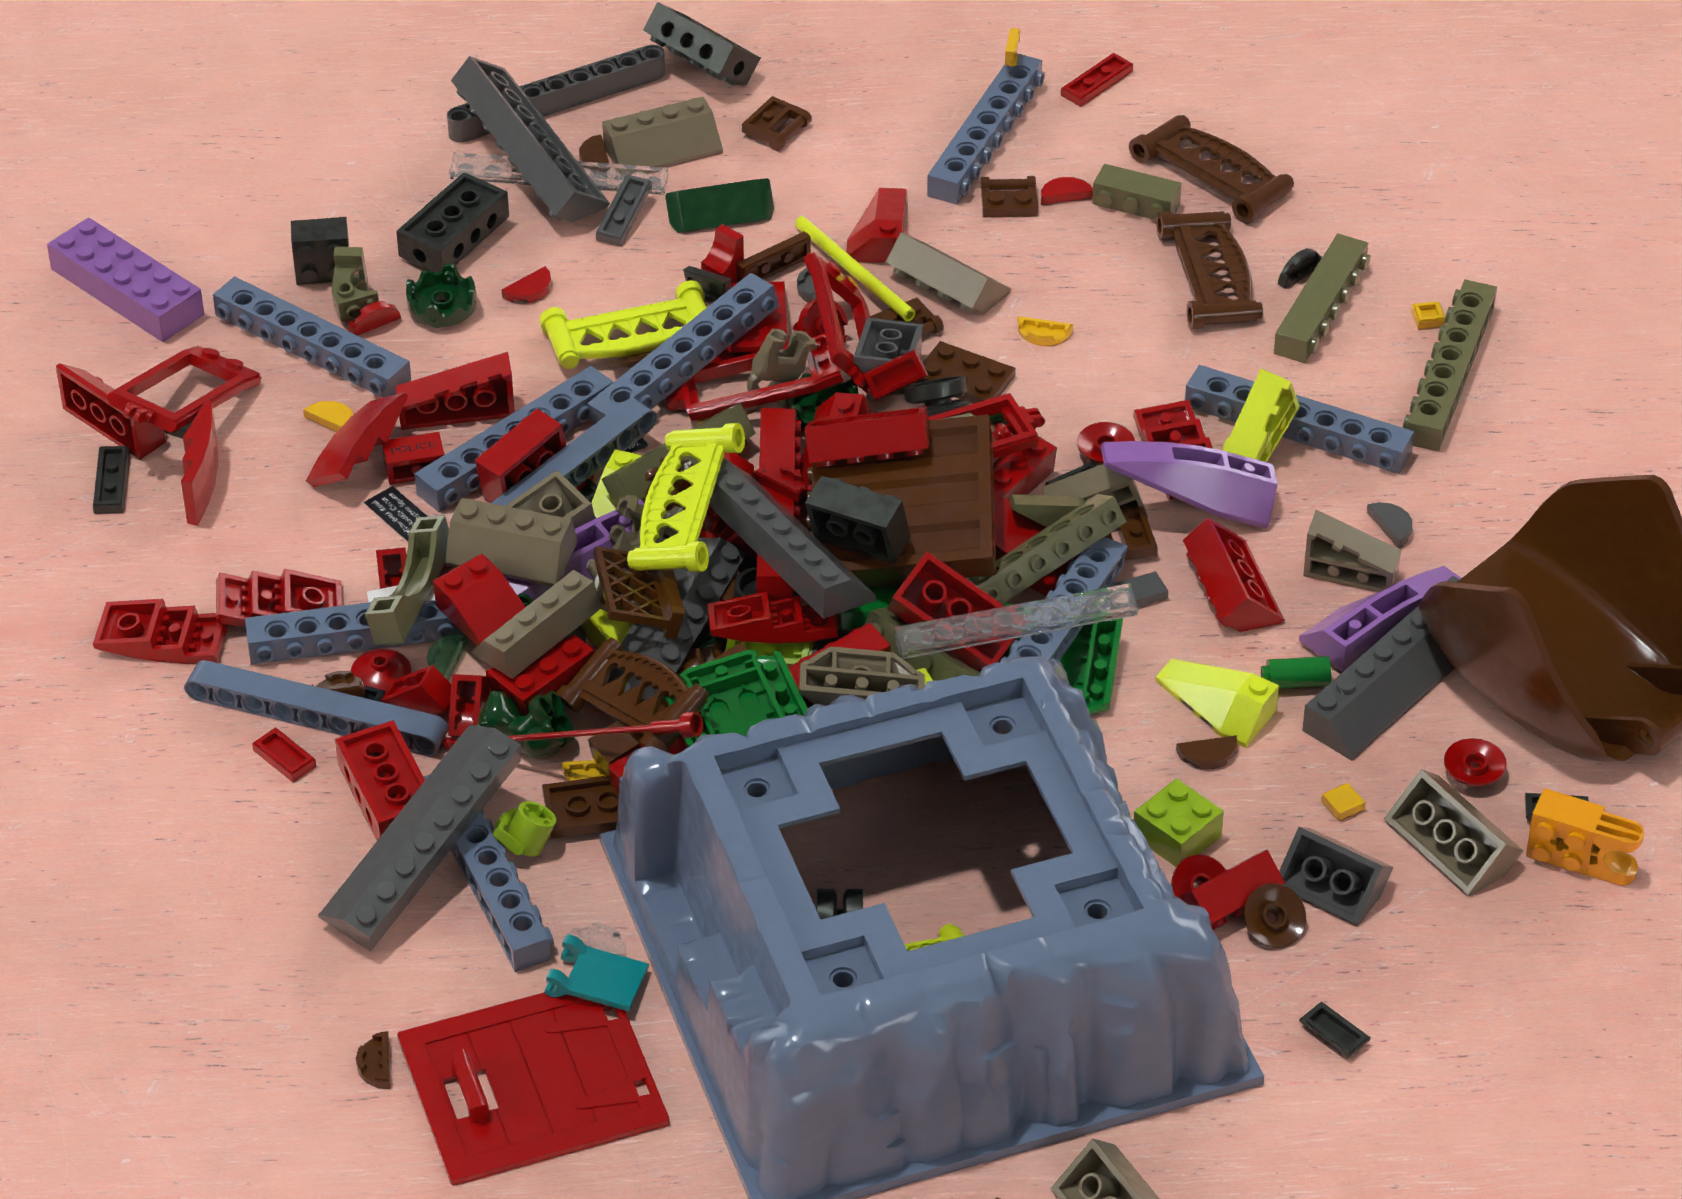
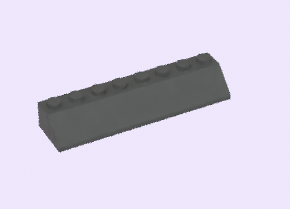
(528, 141)
(786, 544)
(696, 592)
(1377, 687)
(422, 835)

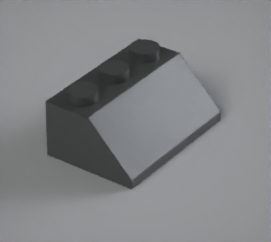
(884, 341)
(1334, 875)

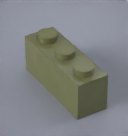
(1135, 192)

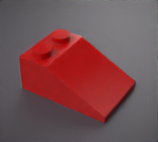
(476, 598)

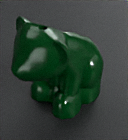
(545, 716)

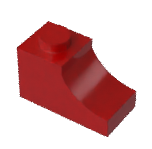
(725, 253)
(390, 566)
(420, 691)
(466, 701)

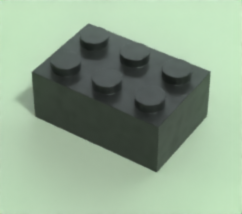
(858, 519)

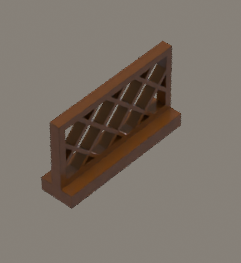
(660, 588)

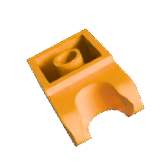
(1584, 838)

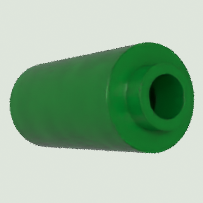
(1298, 672)

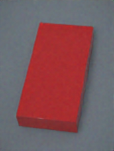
(895, 374)
(284, 754)

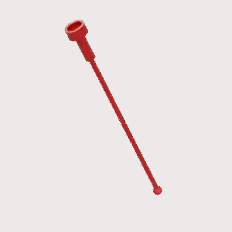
(689, 725)

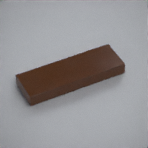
(776, 257)

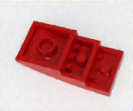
(777, 319)
(1171, 424)
(356, 439)
(199, 464)
(1013, 530)
(272, 594)
(759, 620)
(159, 632)

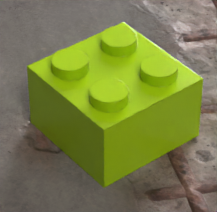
(1179, 822)

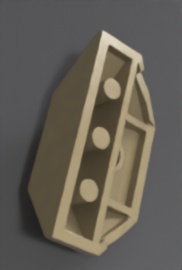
(854, 672)

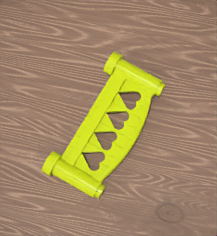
(568, 334)
(683, 548)

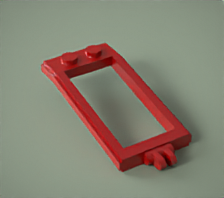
(828, 277)
(207, 359)
(823, 375)
(1020, 419)

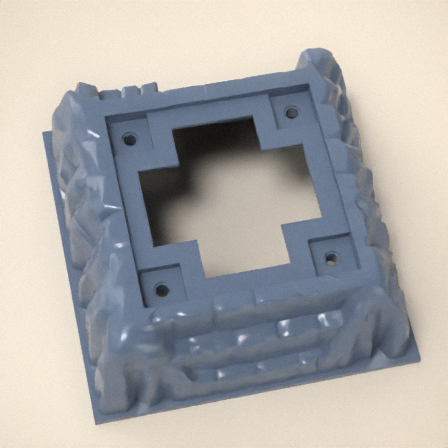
(883, 1065)

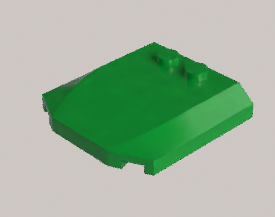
(1092, 662)
(743, 692)

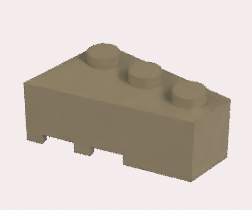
(1099, 481)
(1348, 555)

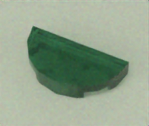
(446, 653)

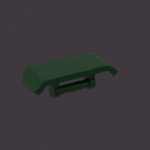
(720, 205)

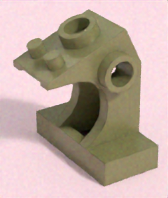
(348, 288)

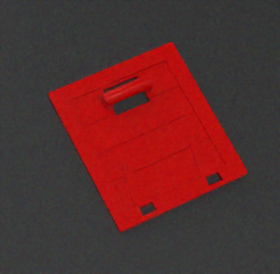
(556, 1075)

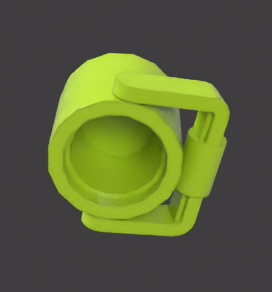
(527, 830)

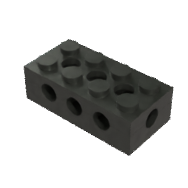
(700, 45)
(453, 223)

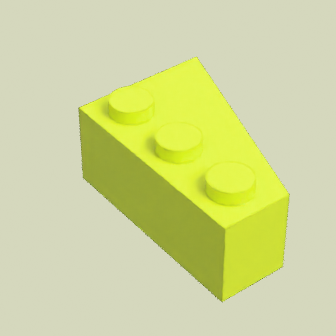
(1263, 417)

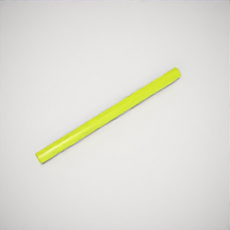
(855, 269)

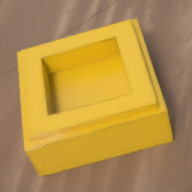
(1428, 315)
(1343, 801)

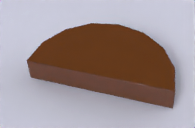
(593, 150)
(343, 682)
(1208, 752)
(374, 1061)

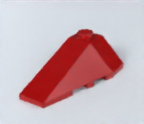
(878, 226)

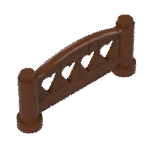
(1248, 198)
(1209, 306)
(591, 687)

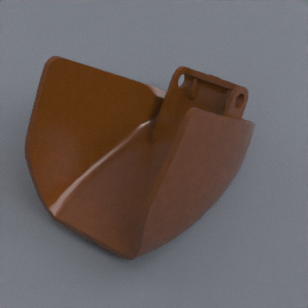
(1578, 620)

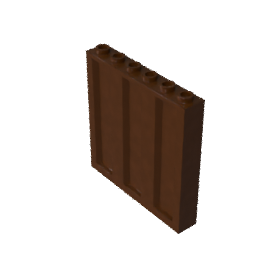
(943, 496)

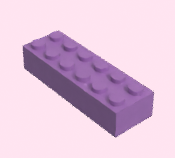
(125, 279)

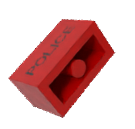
(409, 455)

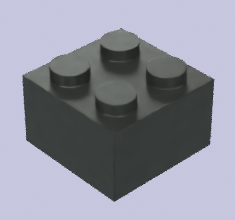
(314, 247)

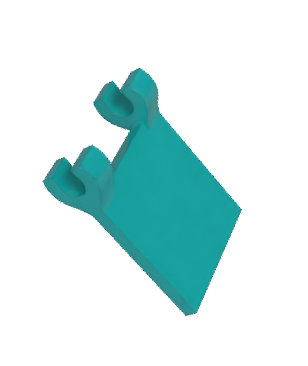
(597, 975)

